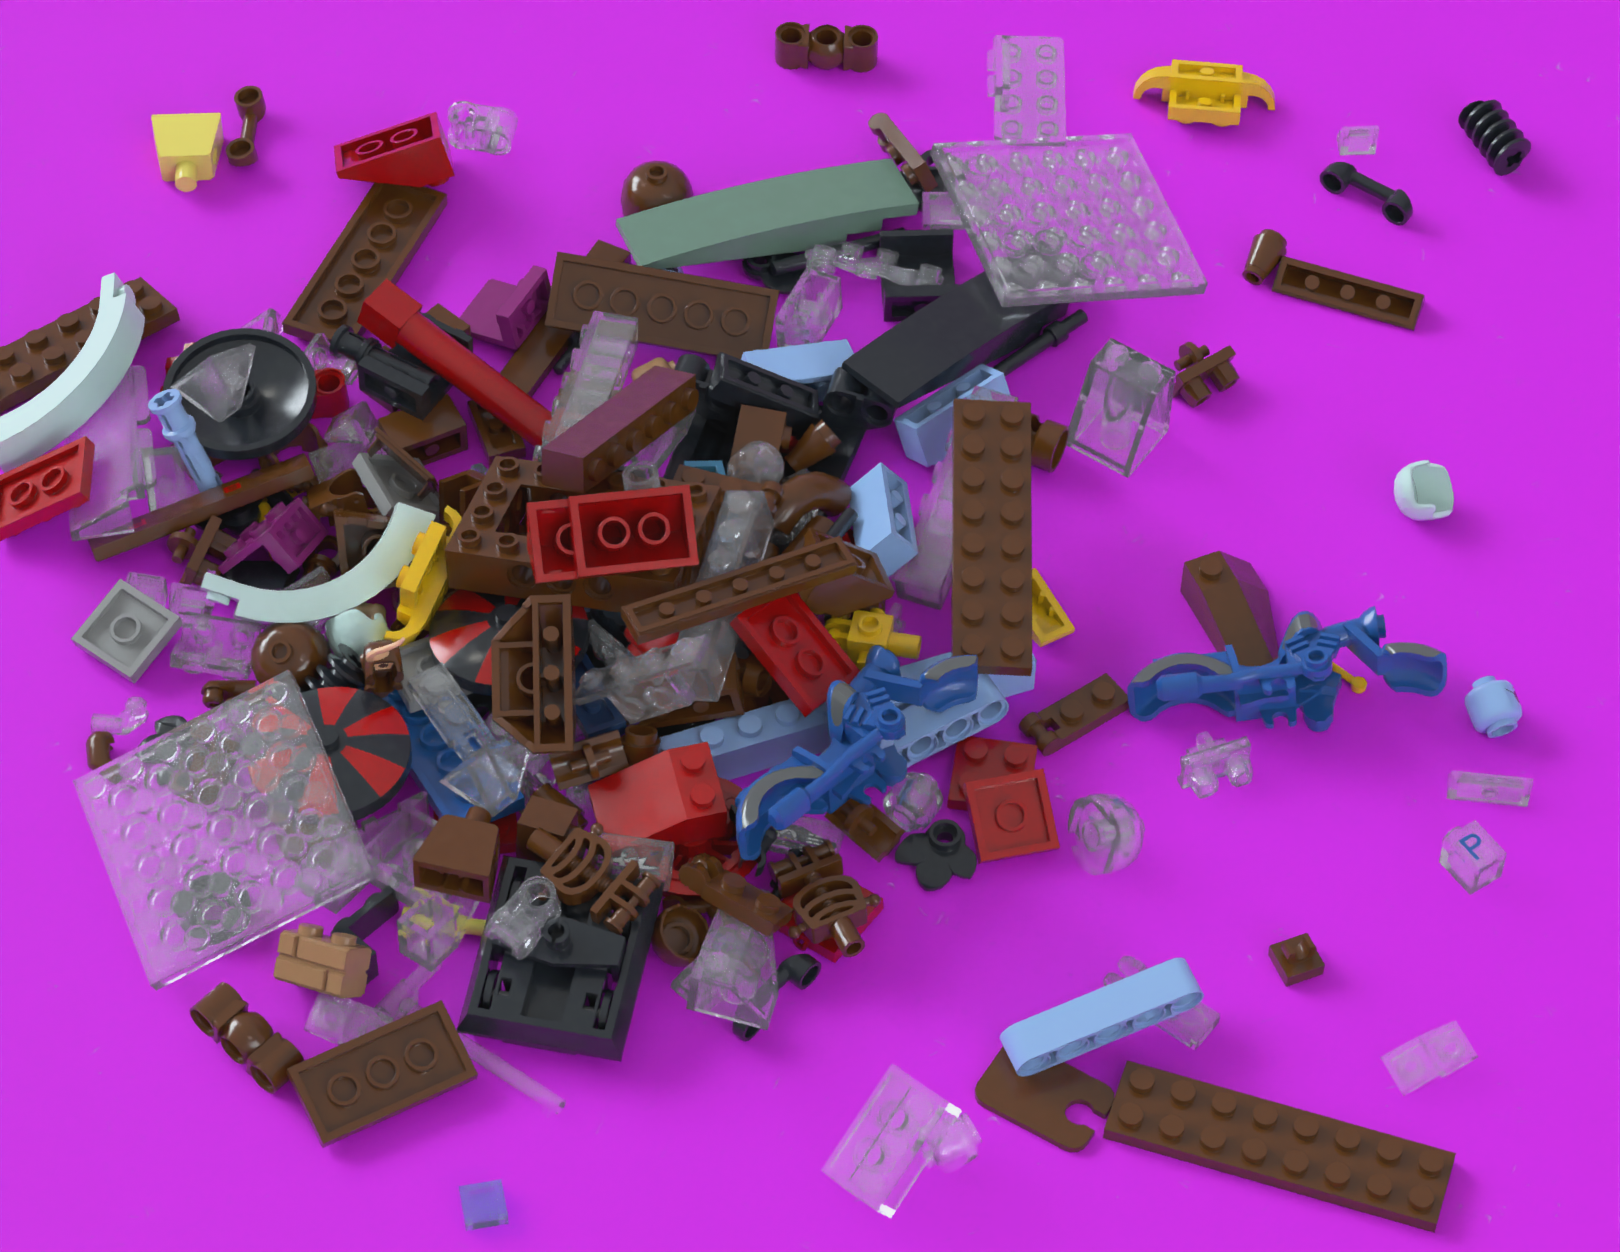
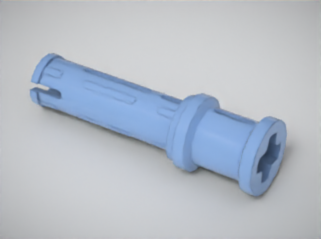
(180, 430)

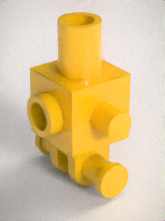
(871, 629)

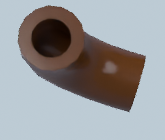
(807, 494)

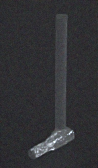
(404, 1000)

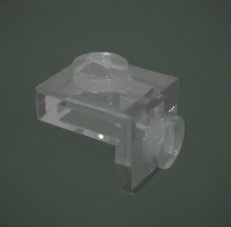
(320, 358)

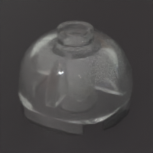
(1106, 833)

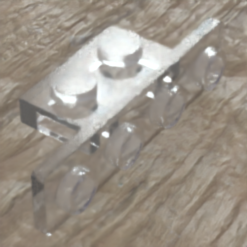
(648, 682)

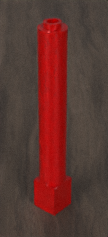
(397, 320)

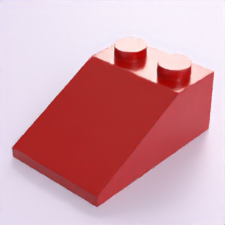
(402, 154)
(663, 797)

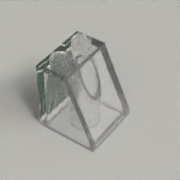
(1122, 408)

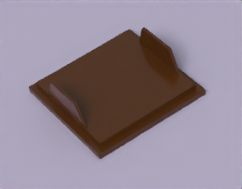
(406, 461)

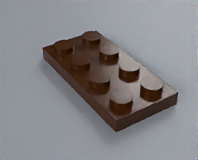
(382, 1073)

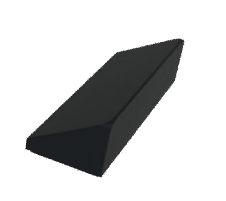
(743, 383)

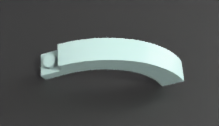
(82, 386)
(333, 597)

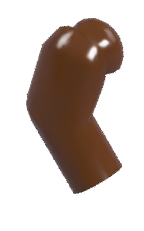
(99, 749)

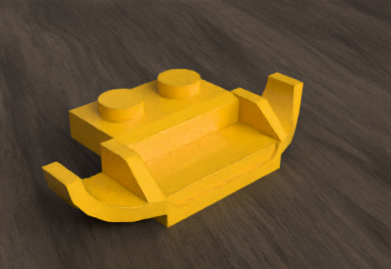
(1205, 91)
(425, 580)

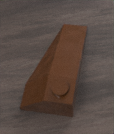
(1231, 606)

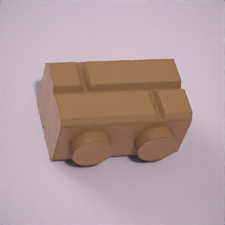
(322, 962)

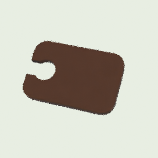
(1042, 1098)

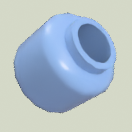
(1493, 706)

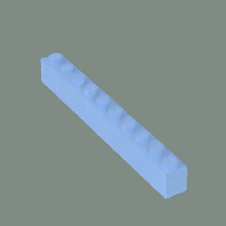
(770, 733)

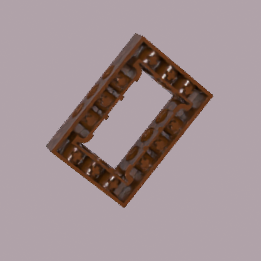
(494, 559)

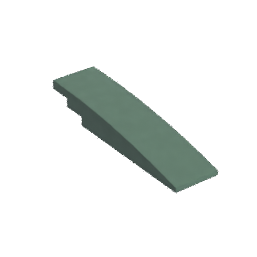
(769, 216)

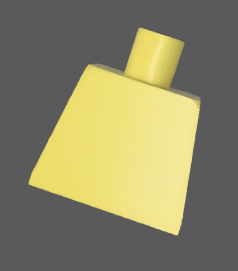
(188, 147)

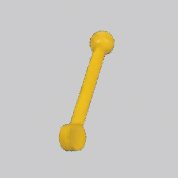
(1358, 683)

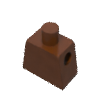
(460, 856)

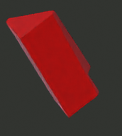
(611, 534)

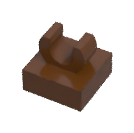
(1296, 959)

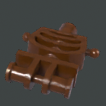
(570, 871)
(826, 899)

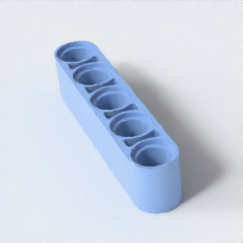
(934, 731)
(1101, 1017)

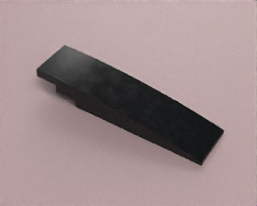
(947, 341)

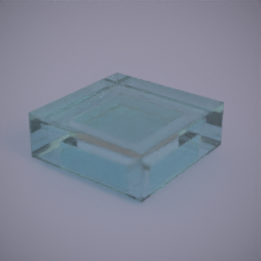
(483, 1205)

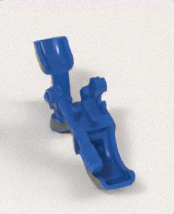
(1295, 680)
(861, 746)

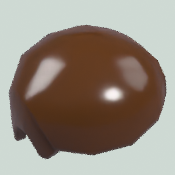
(679, 935)

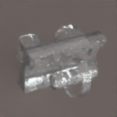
(1214, 760)

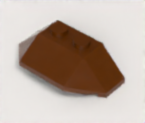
(536, 675)

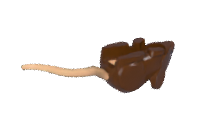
(382, 667)

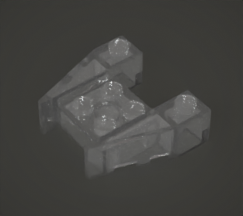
(435, 919)

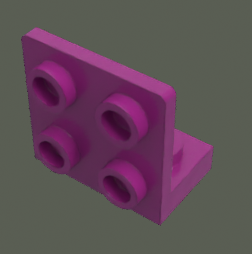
(509, 312)
(287, 533)

